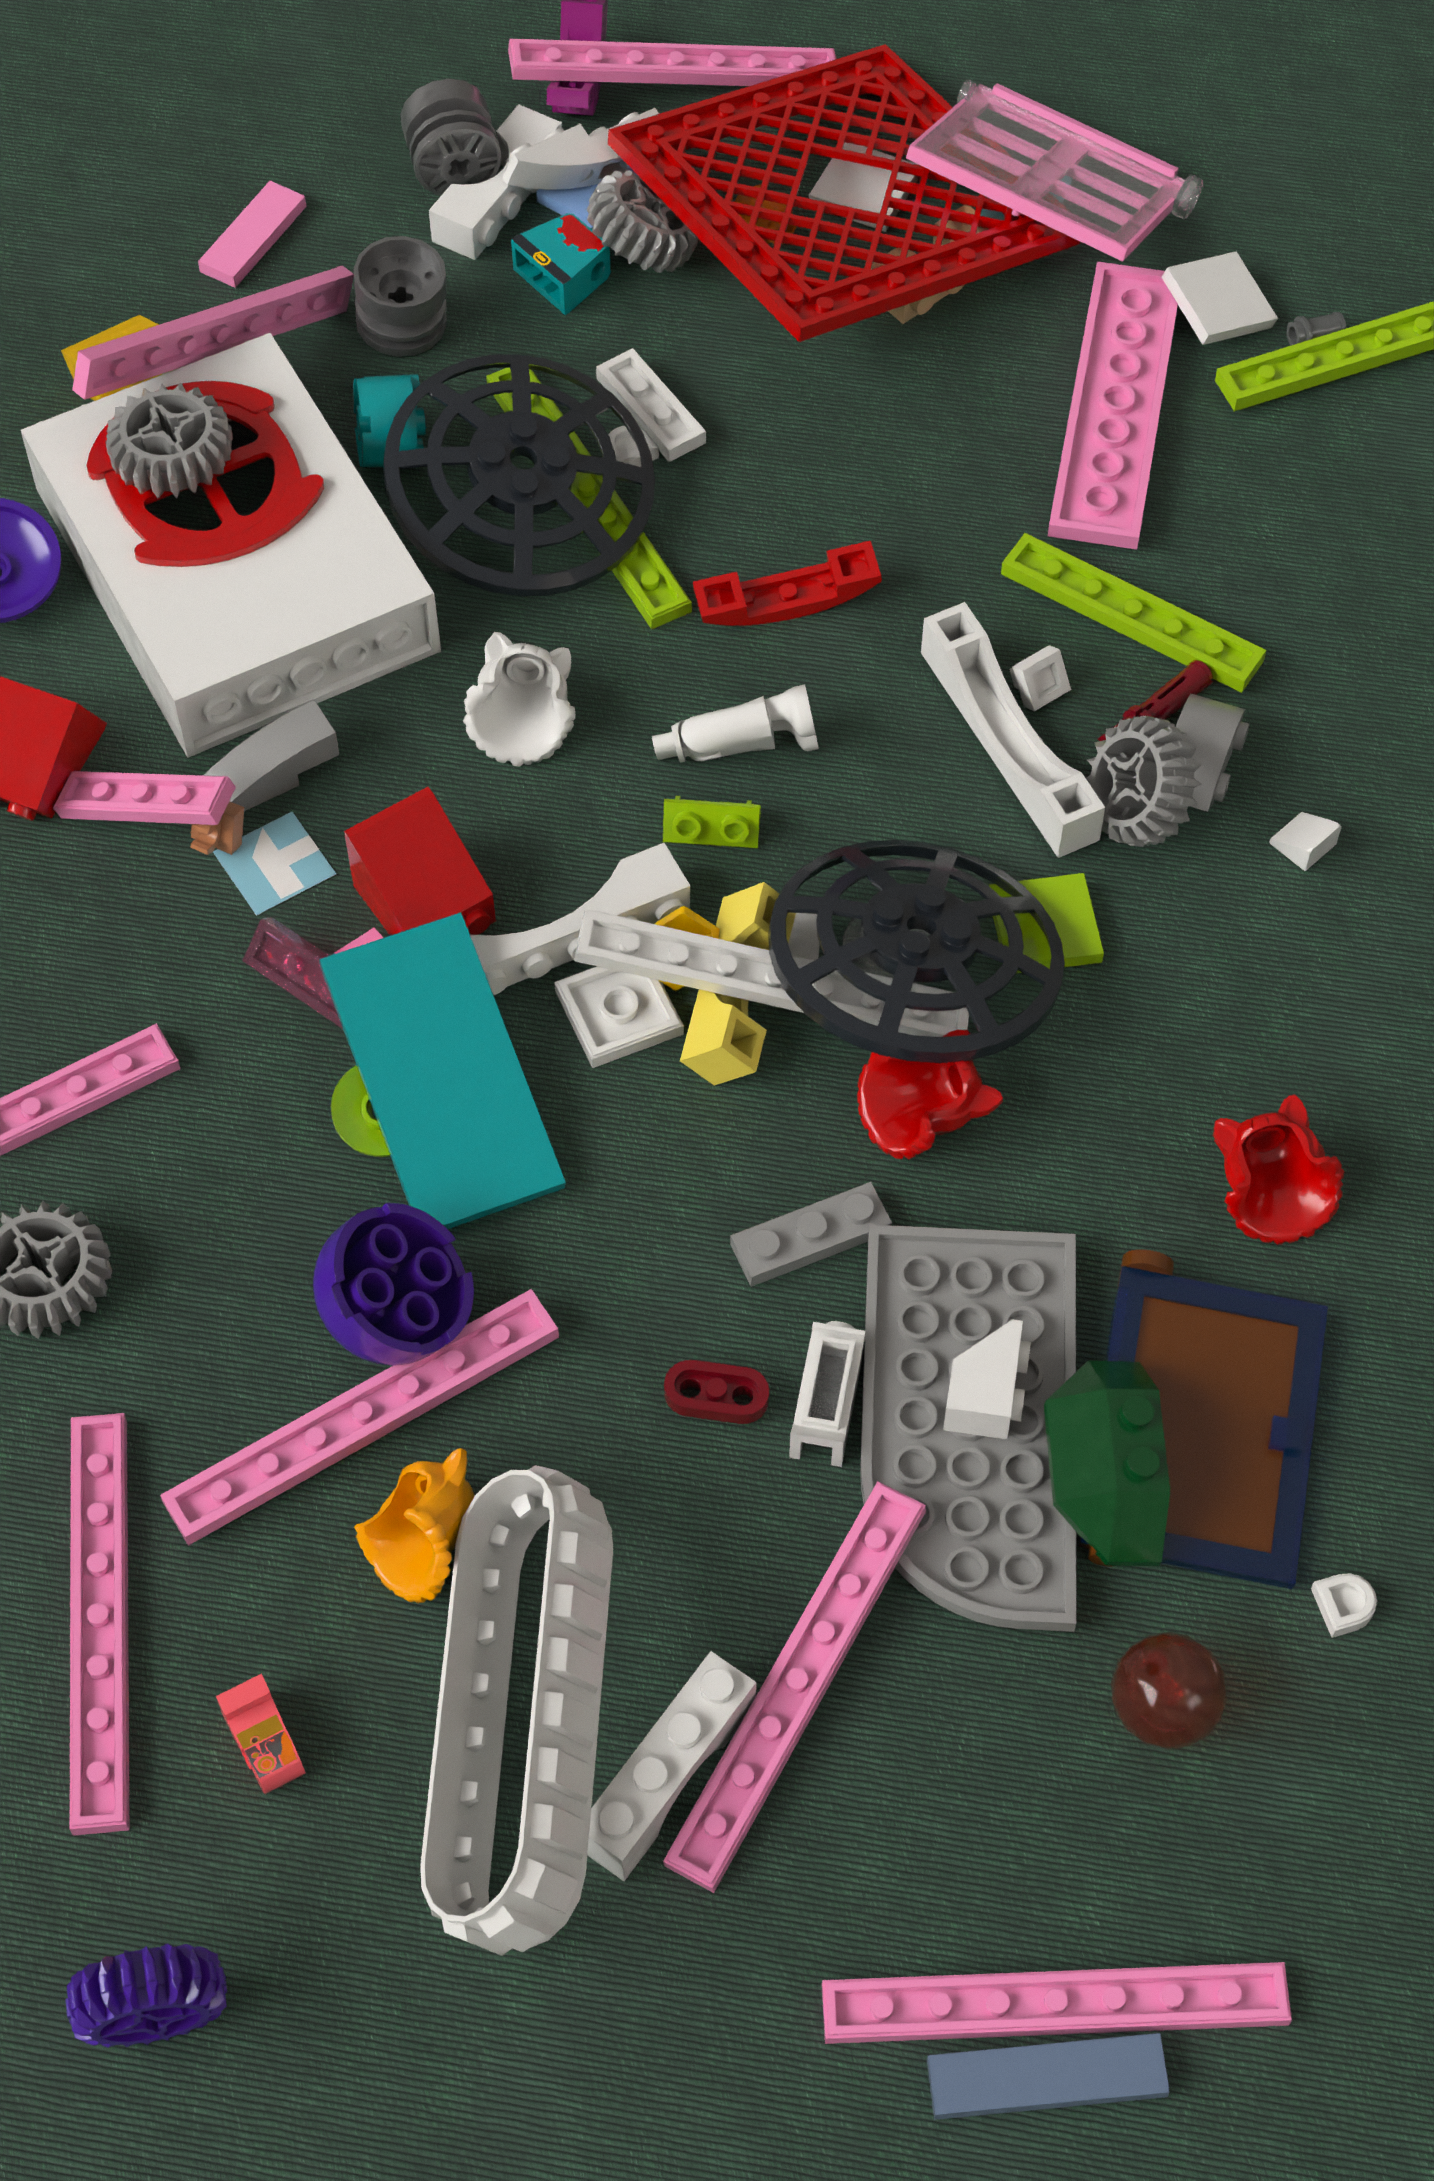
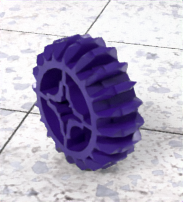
(146, 1995)

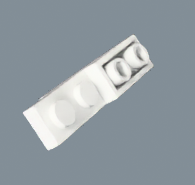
(567, 158)

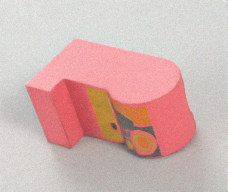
(260, 1733)

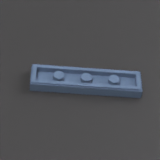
(1047, 2076)

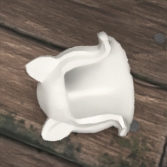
(520, 702)

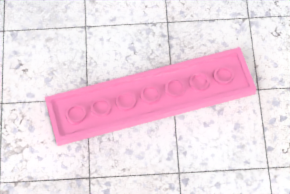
(1114, 408)

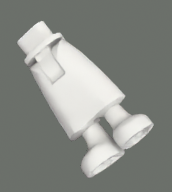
(740, 728)

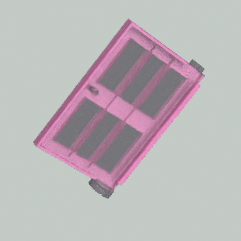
(1054, 169)

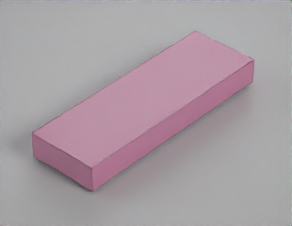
(252, 234)

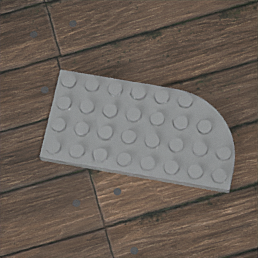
(990, 1524)

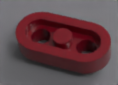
(717, 1389)

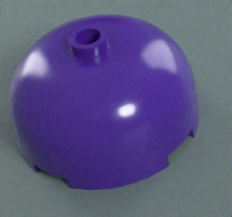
(392, 1285)

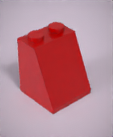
(40, 746)
(416, 867)

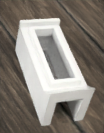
(828, 1389)

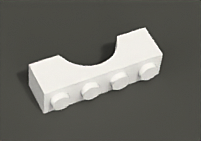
(473, 214)
(687, 1733)

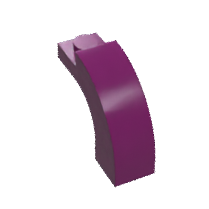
(579, 22)

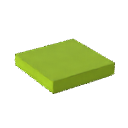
(1070, 908)

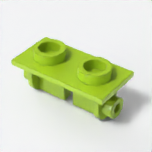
(711, 822)

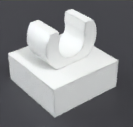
(1040, 678)

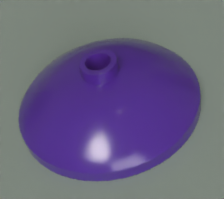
(27, 560)

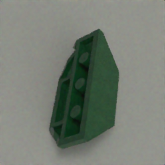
(1110, 1461)

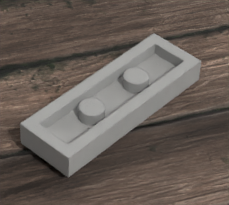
(808, 1234)

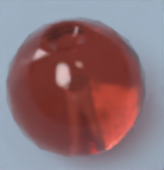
(1169, 1690)

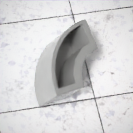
(1215, 732)

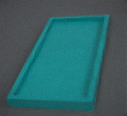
(442, 1073)

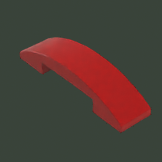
(791, 593)

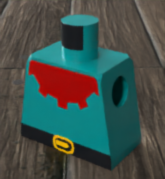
(561, 260)

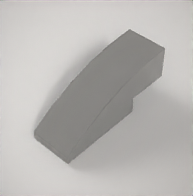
(275, 755)

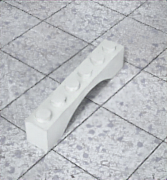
(1048, 788)
(640, 889)

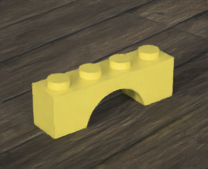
(721, 1035)

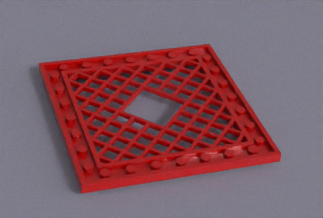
(658, 156)

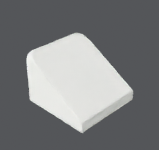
(1306, 839)

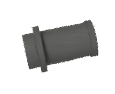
(1307, 329)

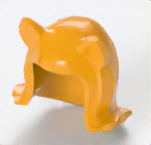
(418, 1527)

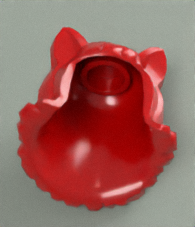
(915, 1101)
(1278, 1174)

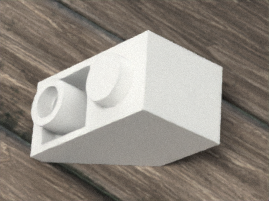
(983, 1384)

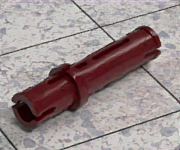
(1173, 694)

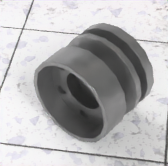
(450, 135)
(400, 296)

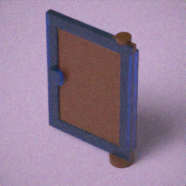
(1235, 1410)

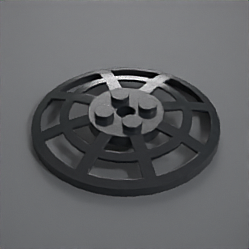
(514, 489)
(911, 954)

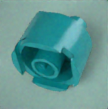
(375, 405)

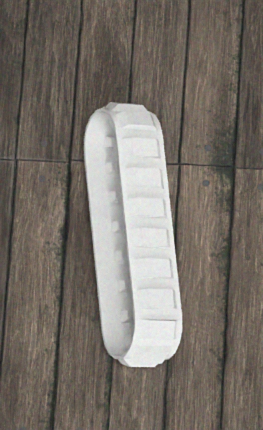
(474, 1704)

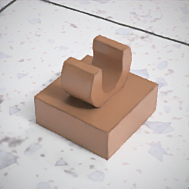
(224, 836)

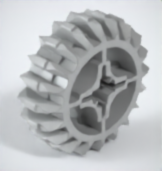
(639, 223)
(169, 440)
(1144, 780)
(56, 1245)

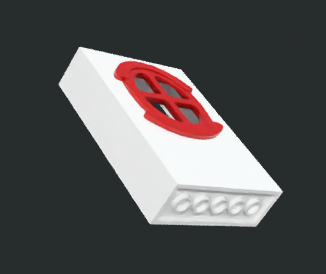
(269, 602)

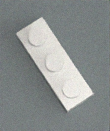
(651, 404)

